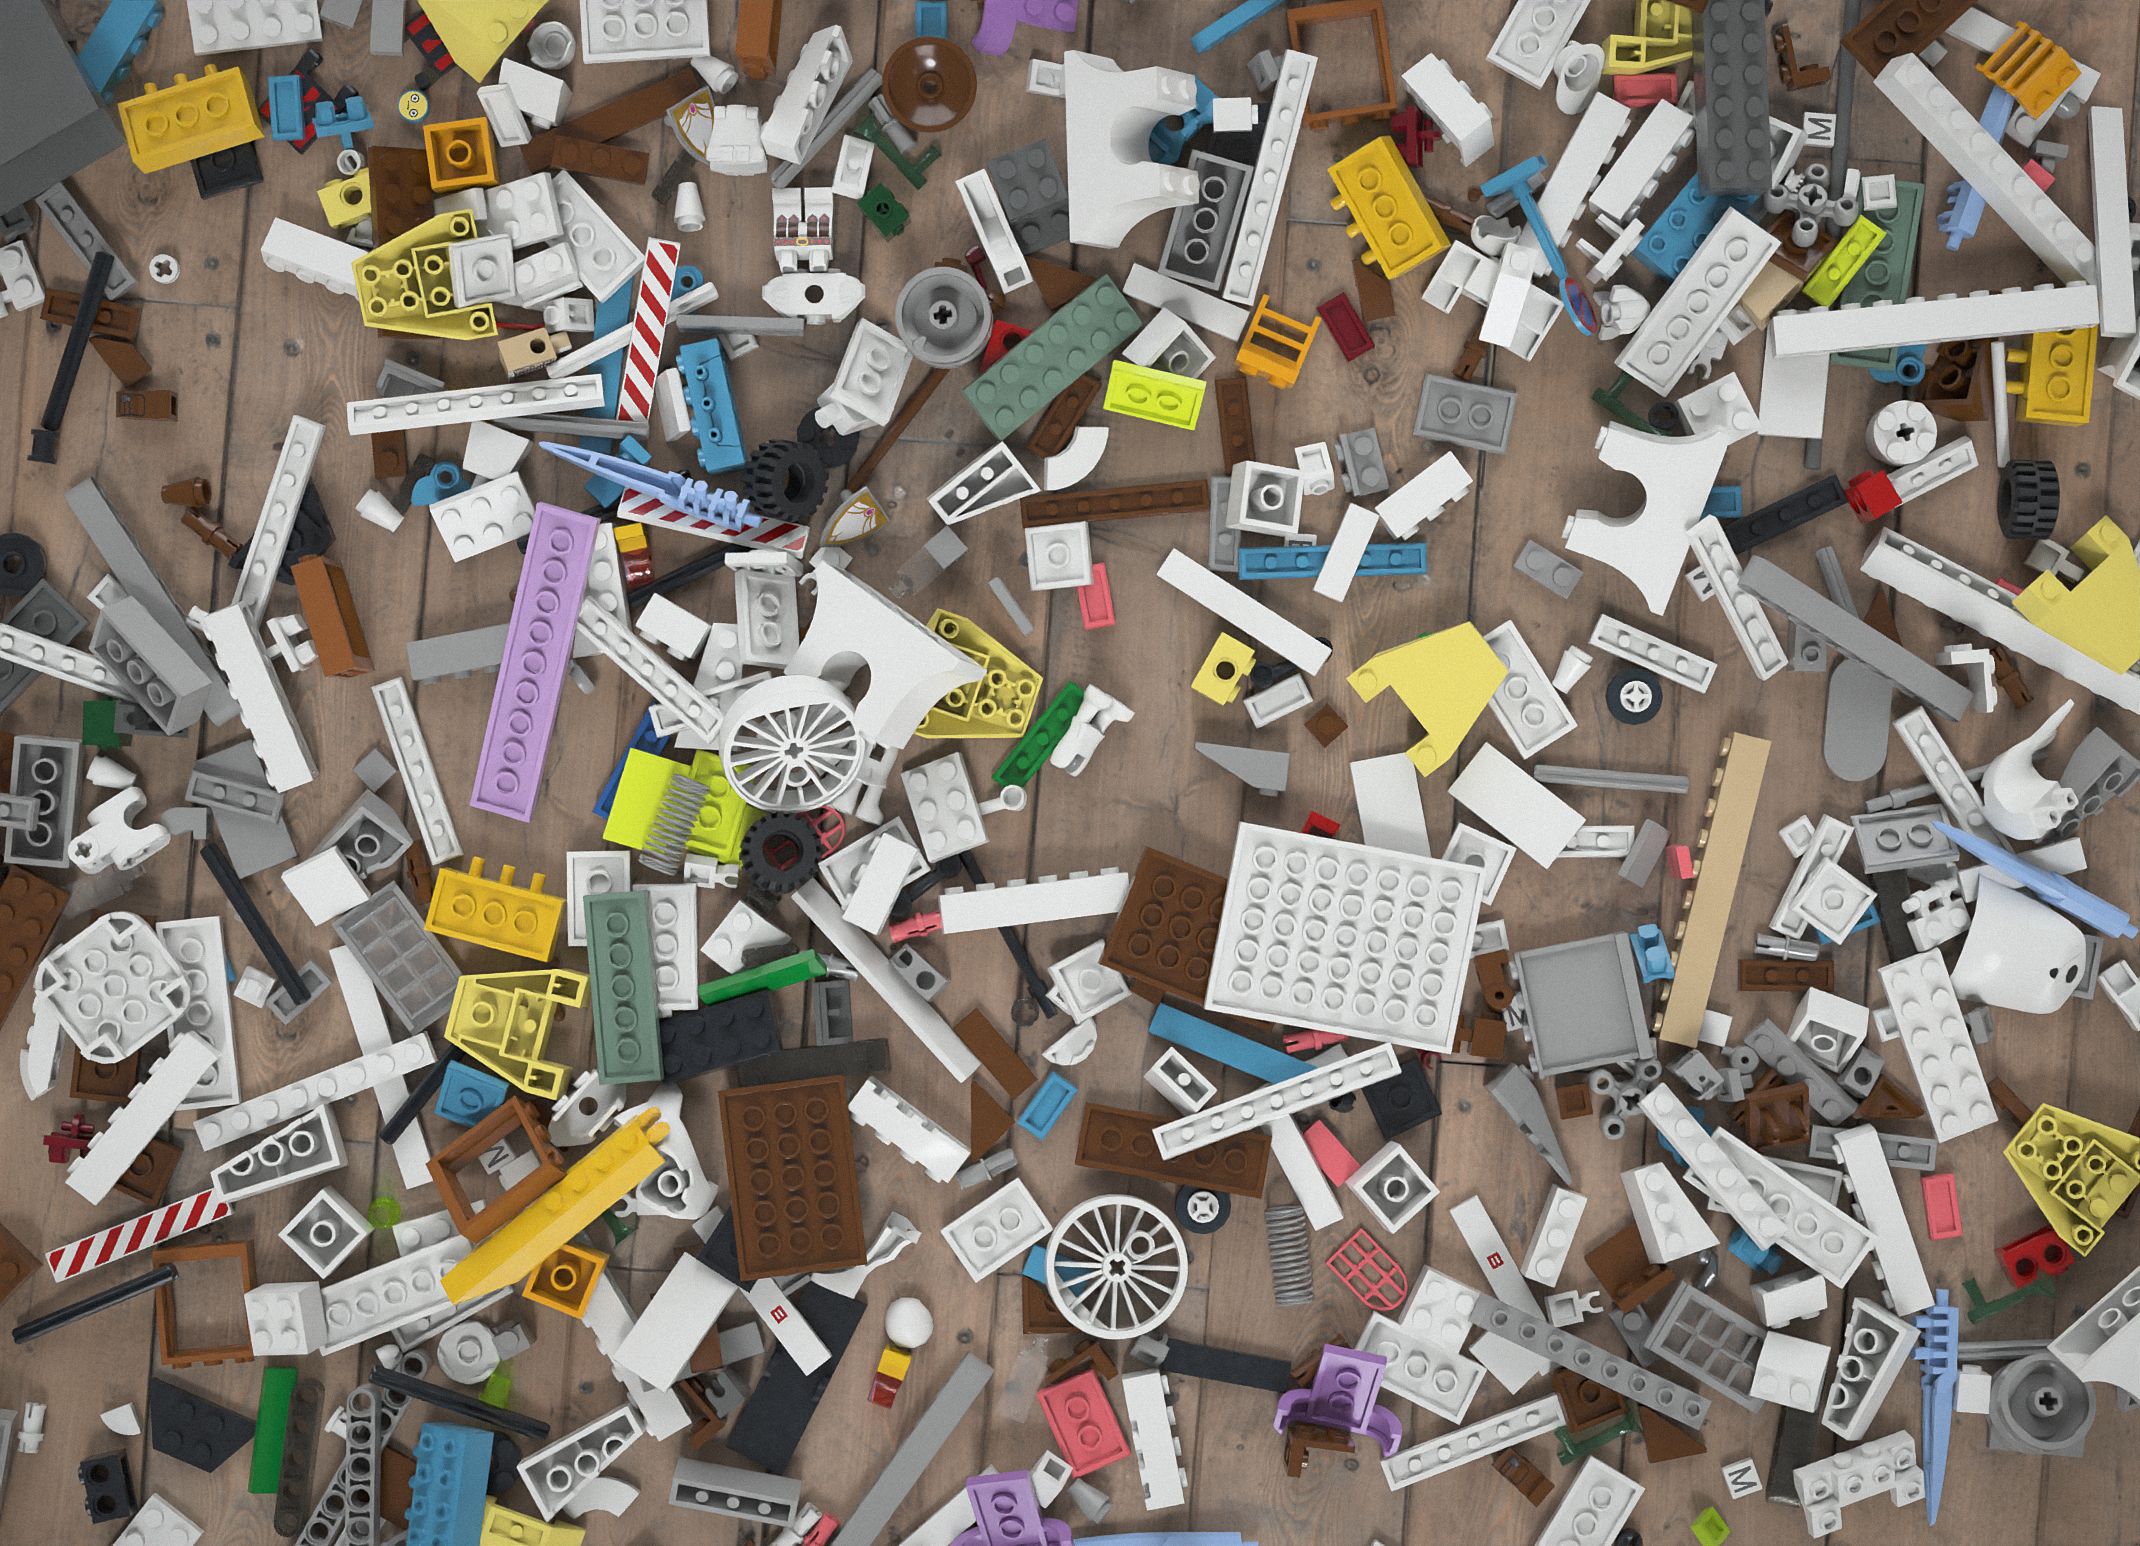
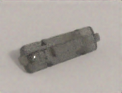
(673, 177)
(423, 465)
(767, 954)

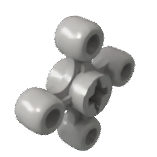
(1811, 205)
(1617, 1089)

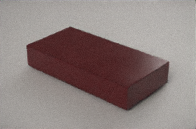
(1345, 327)

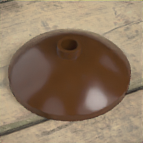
(924, 61)

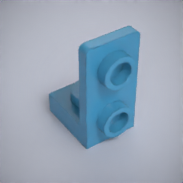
(607, 491)

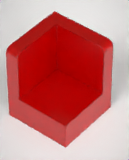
(1319, 826)

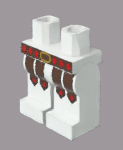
(799, 239)

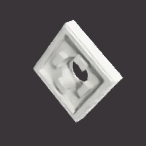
(765, 561)

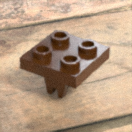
(1777, 1117)

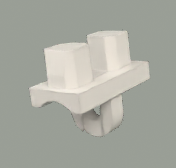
(284, 631)

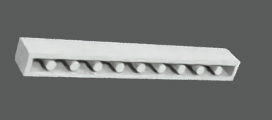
(1988, 169)
(1934, 321)
(1990, 612)
(612, 1322)

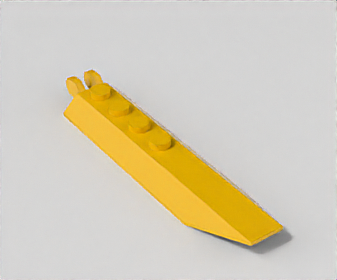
(562, 1210)

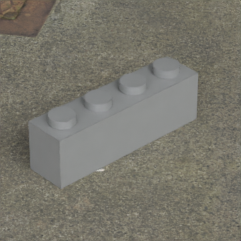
(457, 654)
(735, 1492)

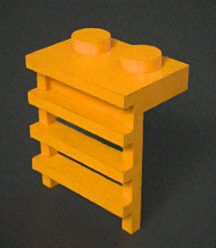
(2040, 78)
(1259, 361)

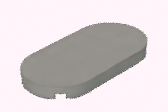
(1856, 722)

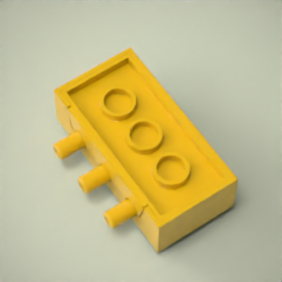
(190, 118)
(1387, 208)
(2055, 376)
(496, 911)

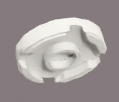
(468, 1352)

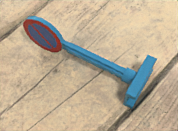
(1571, 293)

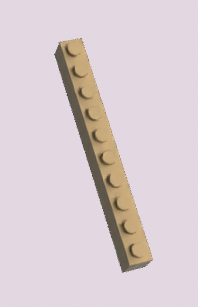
(1712, 888)

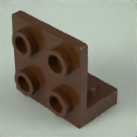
(1626, 1270)
(1306, 1436)

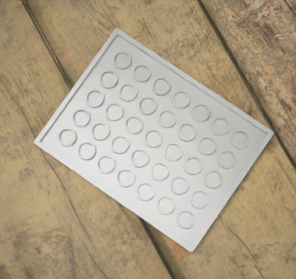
(1345, 938)

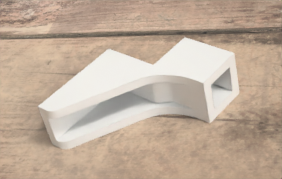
(994, 231)

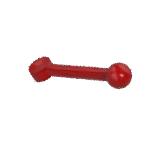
(519, 326)

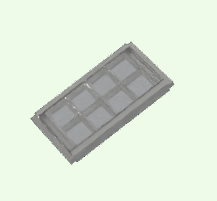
(401, 957)
(1709, 1343)

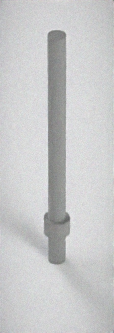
(1898, 797)

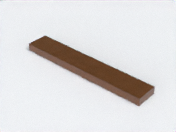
(614, 118)
(1115, 503)

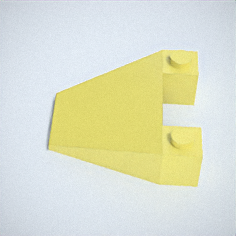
(1659, 39)
(2102, 610)
(1443, 683)
(509, 1021)

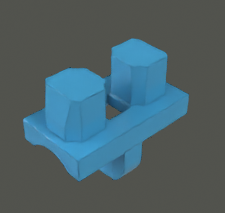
(355, 119)
(1651, 953)
(1747, 1250)

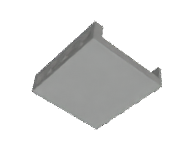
(1581, 1004)

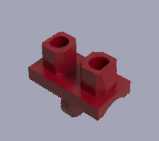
(1412, 124)
(61, 1143)

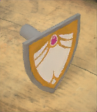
(693, 122)
(854, 519)

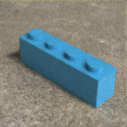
(117, 41)

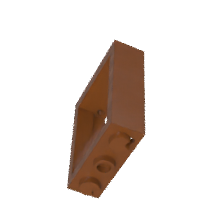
(1344, 11)
(758, 37)
(332, 617)
(476, 1142)
(166, 1310)

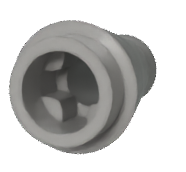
(1090, 1500)

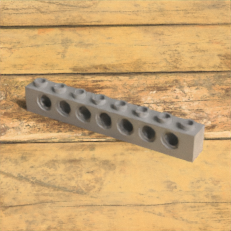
(1589, 1360)

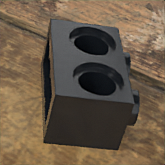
(117, 1485)

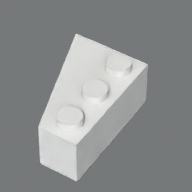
(1450, 107)
(983, 485)
(1665, 1214)

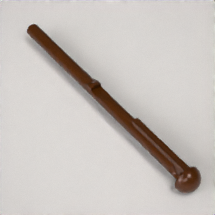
(912, 407)

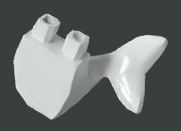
(2015, 793)
(678, 1184)

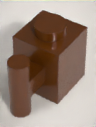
(1484, 1037)

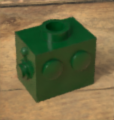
(894, 221)
(99, 725)

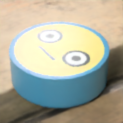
(414, 106)

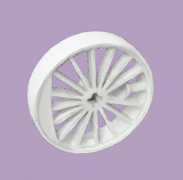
(779, 755)
(1072, 1307)

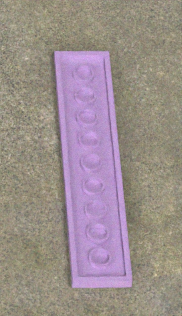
(535, 661)

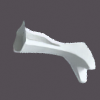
(884, 1249)

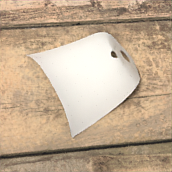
(2014, 949)

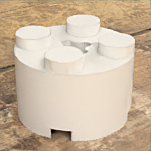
(1901, 451)

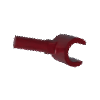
(974, 257)
(1424, 1055)

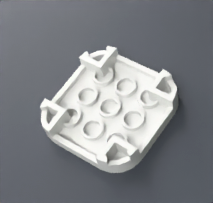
(114, 987)

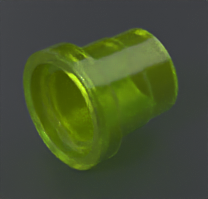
(391, 1206)
(496, 1391)

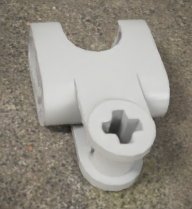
(114, 839)

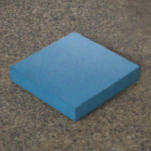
(469, 1095)

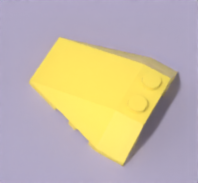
(480, 29)

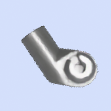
(1709, 1272)

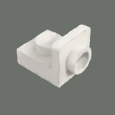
(569, 315)
(1317, 467)

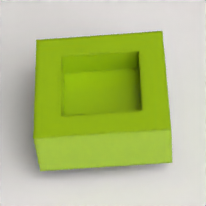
(1710, 1528)

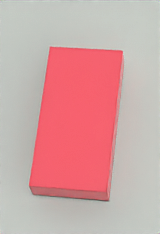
(1645, 89)
(1096, 600)
(1679, 861)
(1330, 1153)
(1941, 1206)

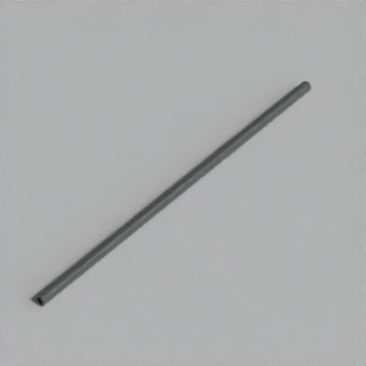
(1838, 168)

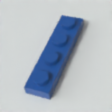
(644, 740)

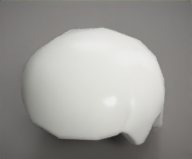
(552, 45)
(1493, 234)
(908, 1322)

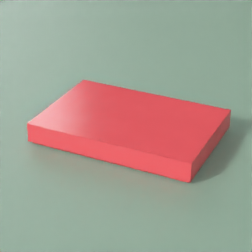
(1083, 1422)

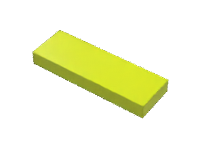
(1844, 262)

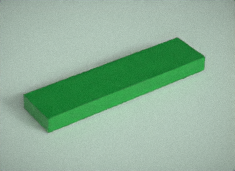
(1040, 739)
(764, 977)
(270, 1428)

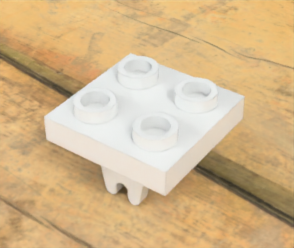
(1624, 243)

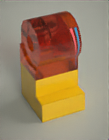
(635, 553)
(889, 1376)

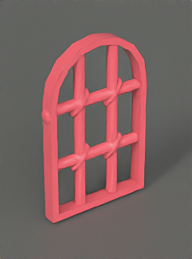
(823, 837)
(1368, 1259)

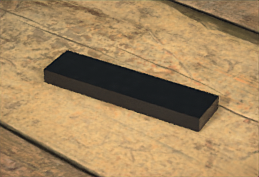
(1785, 514)
(1227, 1365)

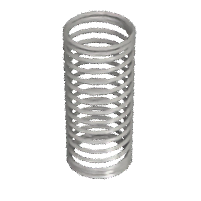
(696, 787)
(1292, 1297)

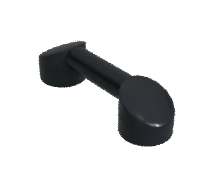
(1264, 675)
(945, 868)

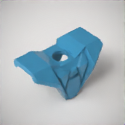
(1166, 145)

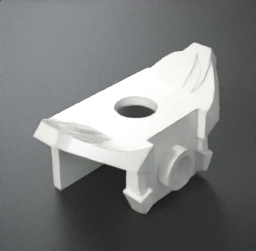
(840, 296)
(574, 1128)

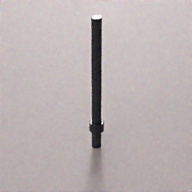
(1037, 987)

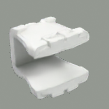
(736, 141)

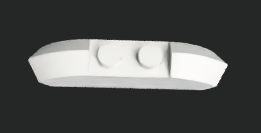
(43, 1060)

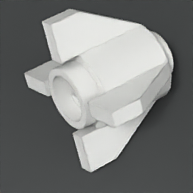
(1621, 311)

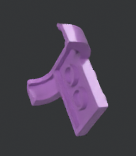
(1001, 18)
(1344, 1398)
(1010, 1514)

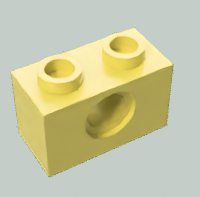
(336, 200)
(1224, 650)

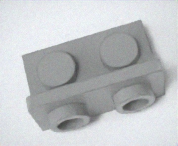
(1361, 462)

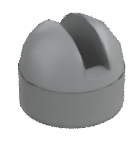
(2068, 107)

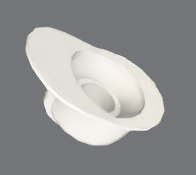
(1578, 75)

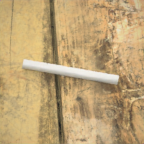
(2000, 403)

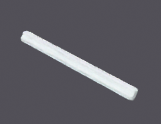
(621, 336)

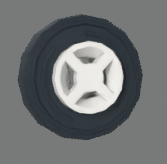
(1645, 696)
(1209, 1214)

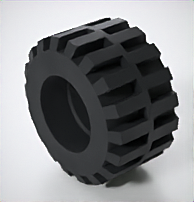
(805, 483)
(2028, 499)
(795, 830)

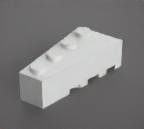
(718, 667)
(293, 1154)
(1867, 1368)
(1153, 1438)

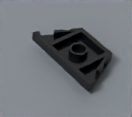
(1241, 146)
(309, 535)
(195, 1427)

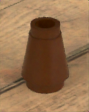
(189, 492)

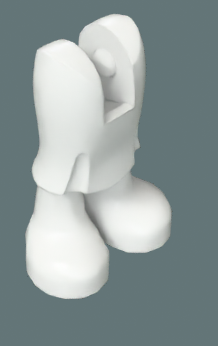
(1083, 737)
(874, 775)

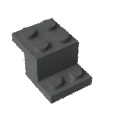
(1032, 197)

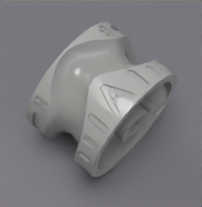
(944, 293)
(2039, 1405)

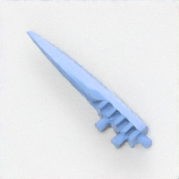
(1966, 201)
(669, 488)
(2050, 886)
(1937, 1387)
(1166, 1539)

